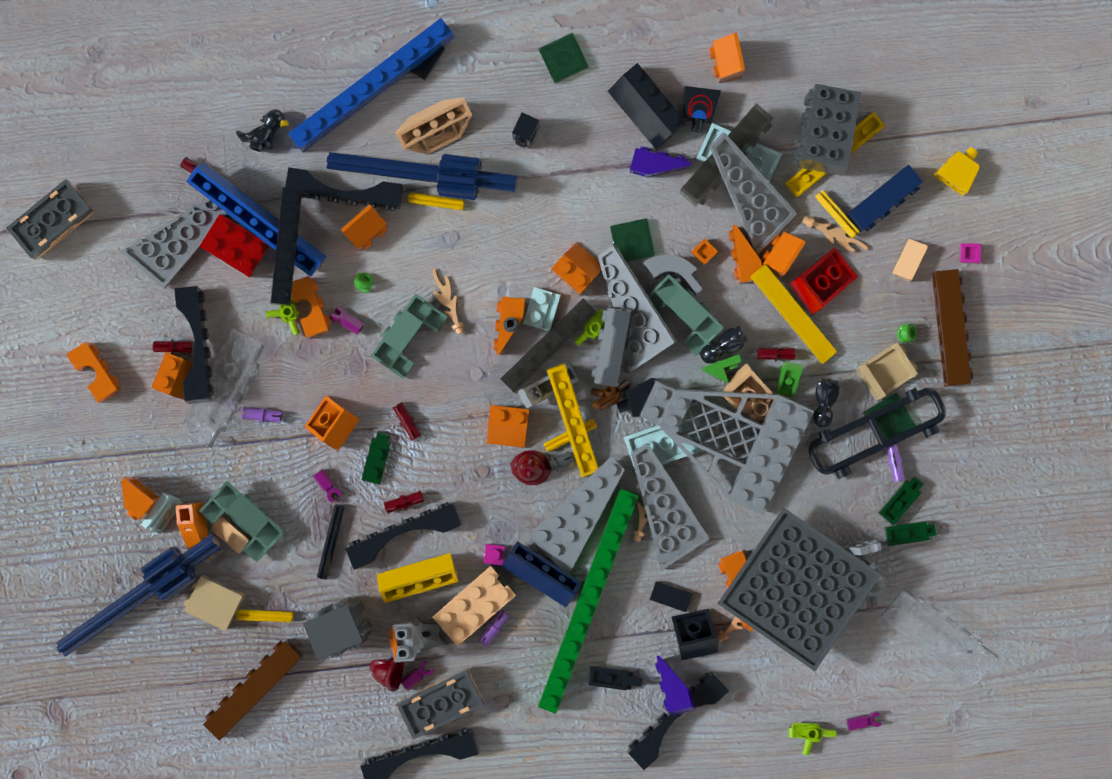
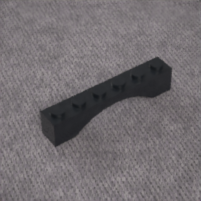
(383, 194)
(286, 246)
(197, 383)
(366, 551)
(458, 746)
(646, 749)

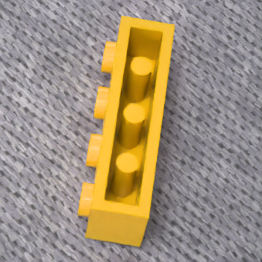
(416, 575)

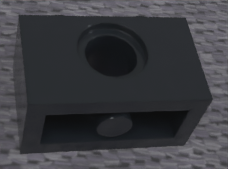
(525, 130)

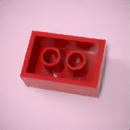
(234, 245)

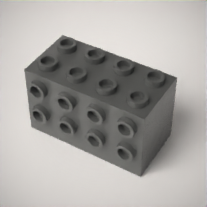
(827, 129)
(338, 628)

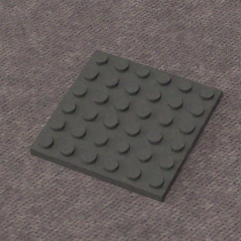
(799, 589)

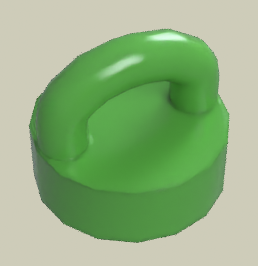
(363, 282)
(907, 333)

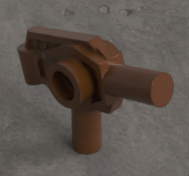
(609, 396)

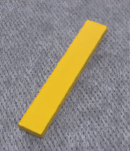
(863, 132)
(793, 314)
(573, 419)

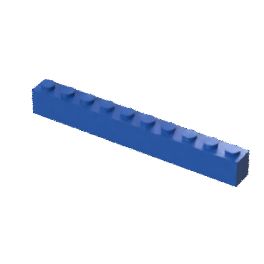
(371, 85)

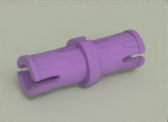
(262, 415)
(897, 475)
(493, 627)

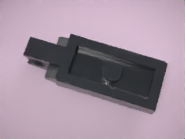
(613, 678)

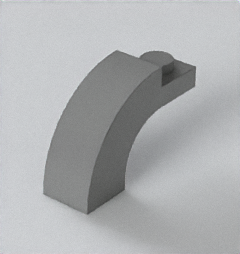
(675, 265)
(542, 389)

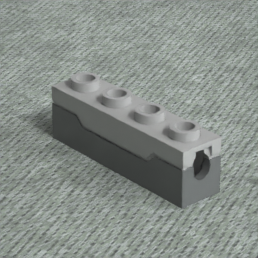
(612, 345)

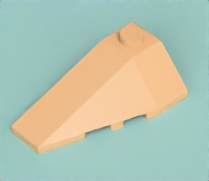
(748, 381)

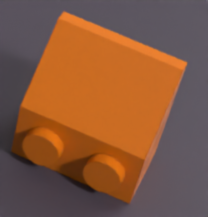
(727, 58)
(365, 228)
(783, 253)
(577, 268)
(171, 375)
(331, 423)
(507, 426)
(137, 498)

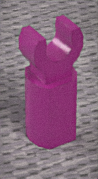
(347, 321)
(326, 484)
(415, 676)
(862, 721)

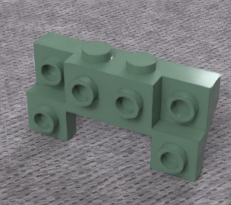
(689, 311)
(403, 332)
(246, 516)

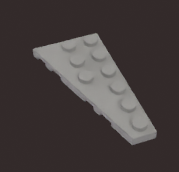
(755, 199)
(174, 243)
(646, 329)
(669, 517)
(572, 522)

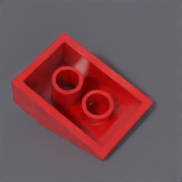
(823, 281)

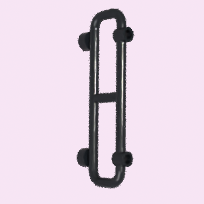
(842, 468)

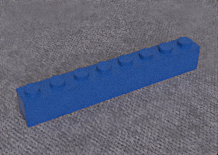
(251, 214)

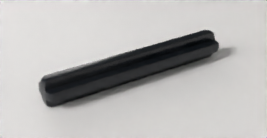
(330, 542)

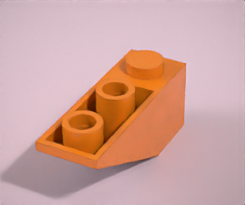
(746, 258)
(508, 308)
(191, 523)

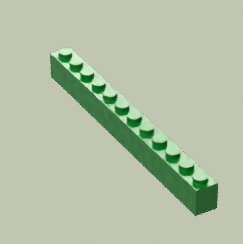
(587, 601)

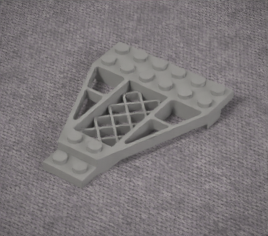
(771, 447)

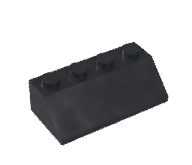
(646, 106)

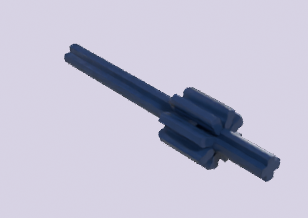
(455, 175)
(162, 576)

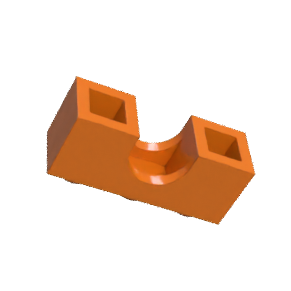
(316, 323)
(105, 384)

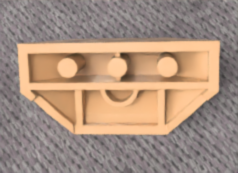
(435, 126)

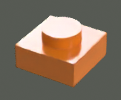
(704, 251)

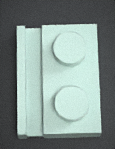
(541, 309)
(161, 513)

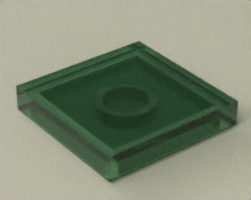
(563, 58)
(633, 239)
(893, 422)

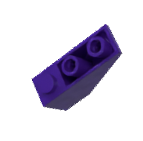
(652, 164)
(678, 695)

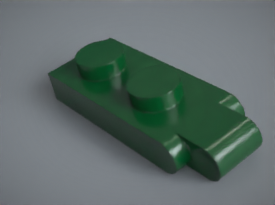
(376, 458)
(901, 500)
(910, 533)

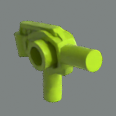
(288, 315)
(591, 328)
(811, 733)

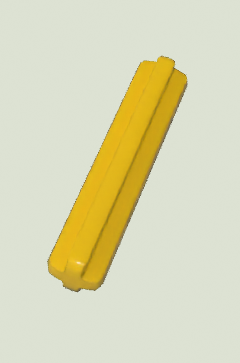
(436, 201)
(835, 211)
(563, 438)
(261, 615)

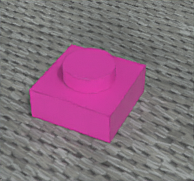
(970, 253)
(494, 554)

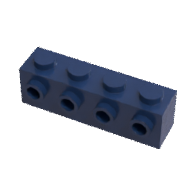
(884, 198)
(541, 574)

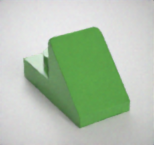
(717, 369)
(788, 379)

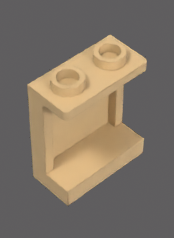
(887, 370)
(213, 602)

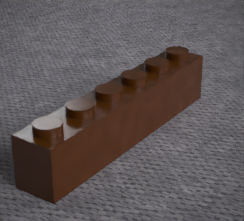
(951, 327)
(253, 689)

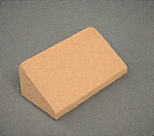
(910, 260)
(230, 534)

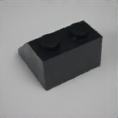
(695, 634)

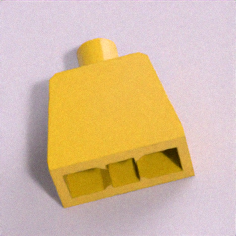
(959, 171)

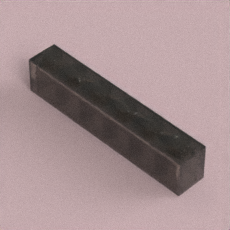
(744, 136)
(548, 345)

